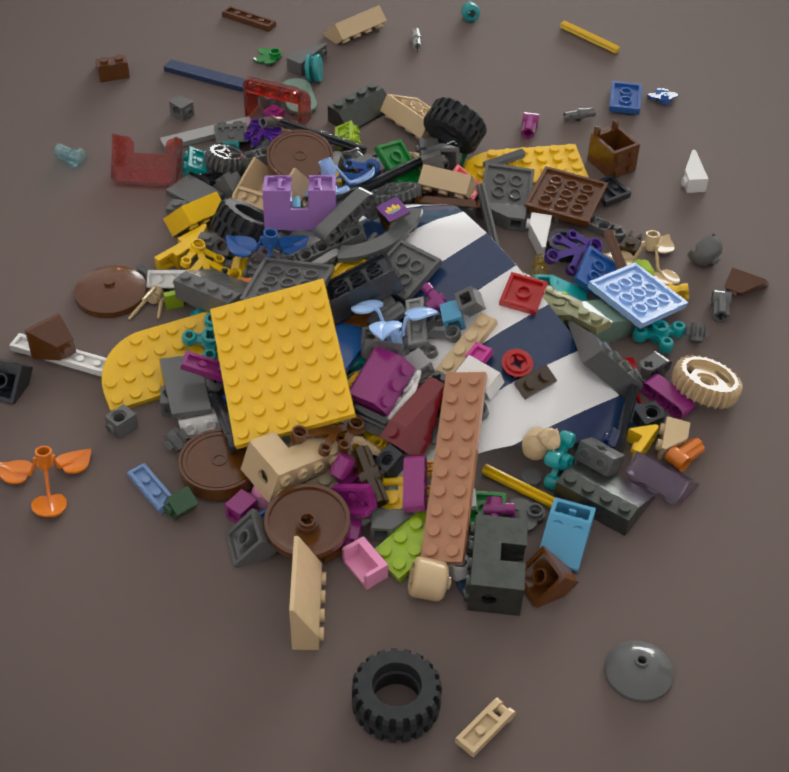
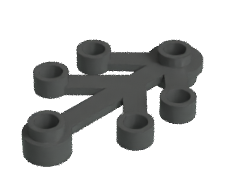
(447, 334)

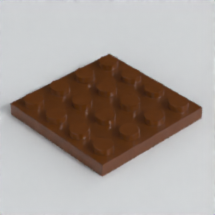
(566, 196)

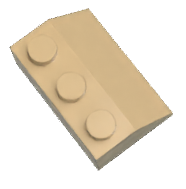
(446, 182)

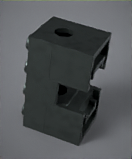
(496, 565)

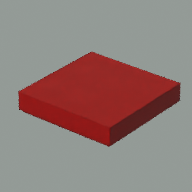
(523, 293)

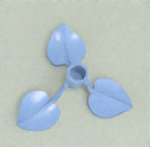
(328, 168)
(391, 328)

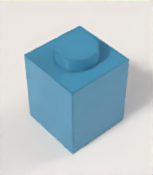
(452, 315)

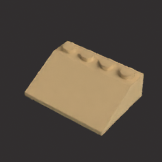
(407, 113)
(306, 598)

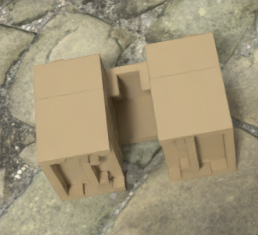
(277, 467)

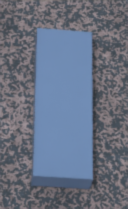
(149, 486)

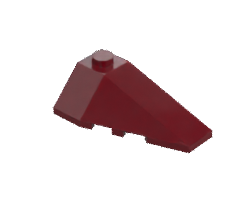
(414, 422)

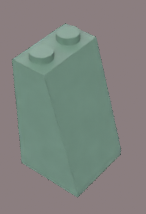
(620, 324)

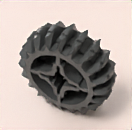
(224, 158)

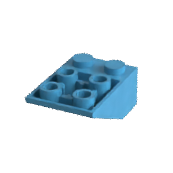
(568, 531)

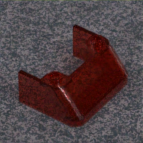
(255, 86)

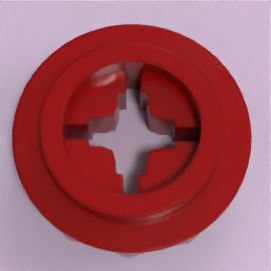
(519, 356)

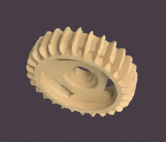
(708, 383)

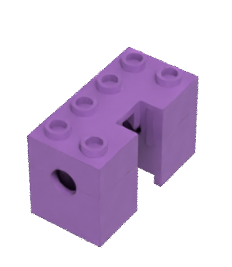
(279, 207)

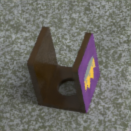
(391, 212)

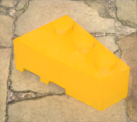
(192, 214)

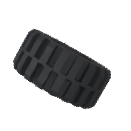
(455, 121)
(238, 219)
(396, 721)

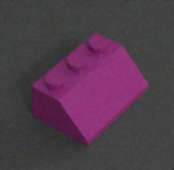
(381, 381)

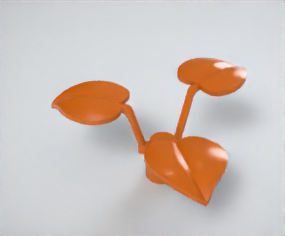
(18, 470)

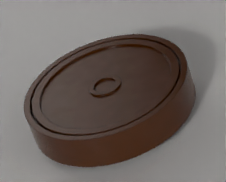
(297, 150)
(211, 469)

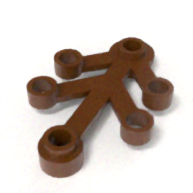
(352, 426)

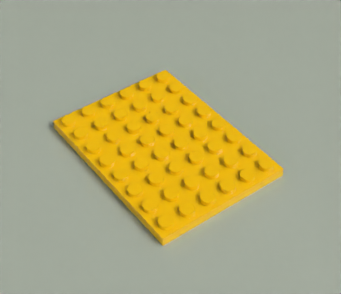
(281, 363)

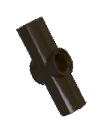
(370, 473)

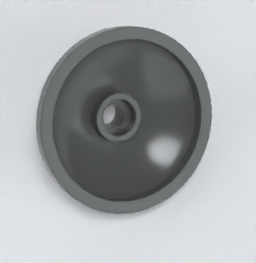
(637, 680)

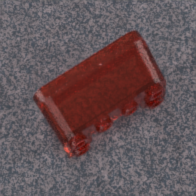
(145, 168)

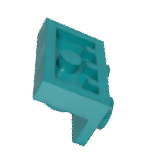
(193, 162)

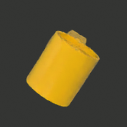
(238, 267)

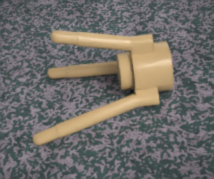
(153, 296)

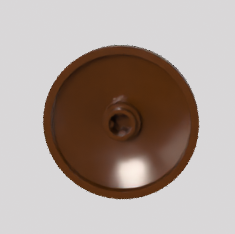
(110, 291)
(312, 514)

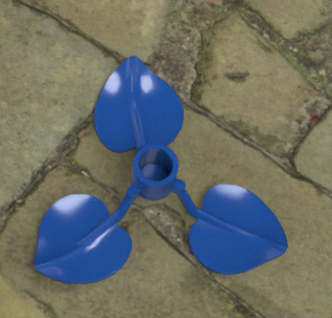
(244, 246)

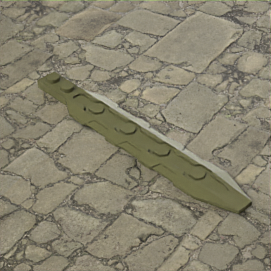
(573, 310)

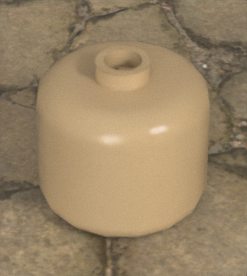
(428, 579)

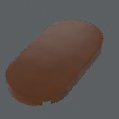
(460, 203)

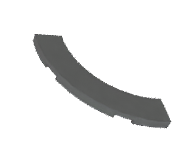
(384, 242)

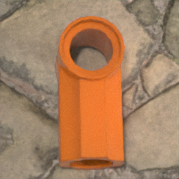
(682, 456)

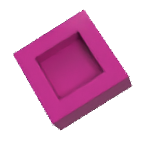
(480, 352)

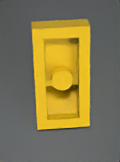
(642, 437)

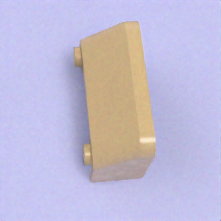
(251, 184)

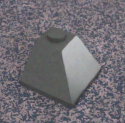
(249, 541)

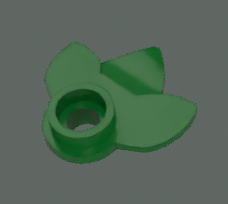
(268, 55)

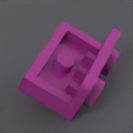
(358, 498)

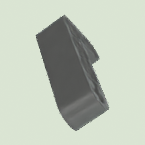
(346, 214)

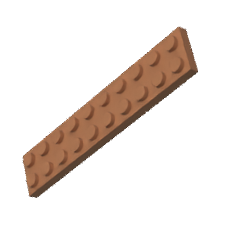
(454, 467)

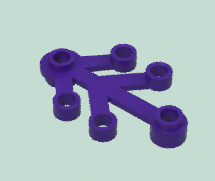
(268, 133)
(574, 249)

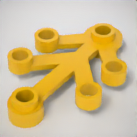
(198, 248)

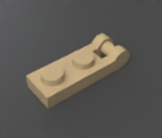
(484, 727)

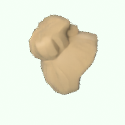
(539, 442)

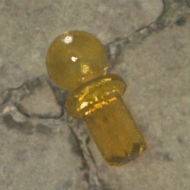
(539, 265)

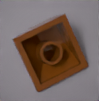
(744, 283)
(50, 339)
(547, 578)

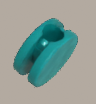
(314, 68)

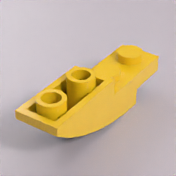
(174, 254)

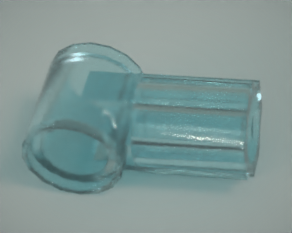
(73, 156)

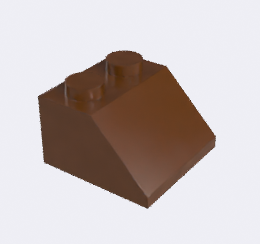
(112, 68)

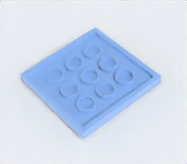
(637, 295)

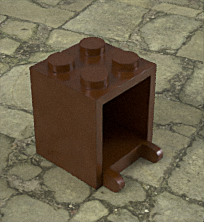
(613, 150)

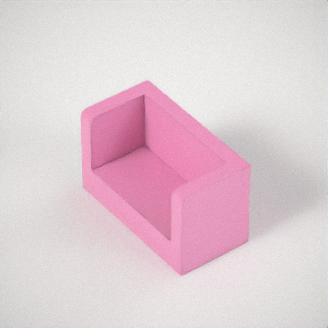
(365, 562)

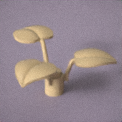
(658, 244)

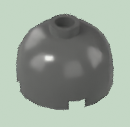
(707, 251)

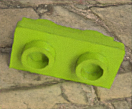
(348, 131)

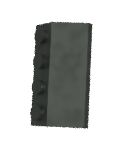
(359, 106)

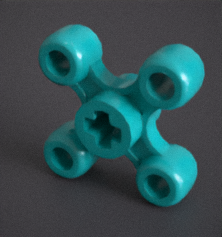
(659, 334)
(206, 338)
(559, 459)

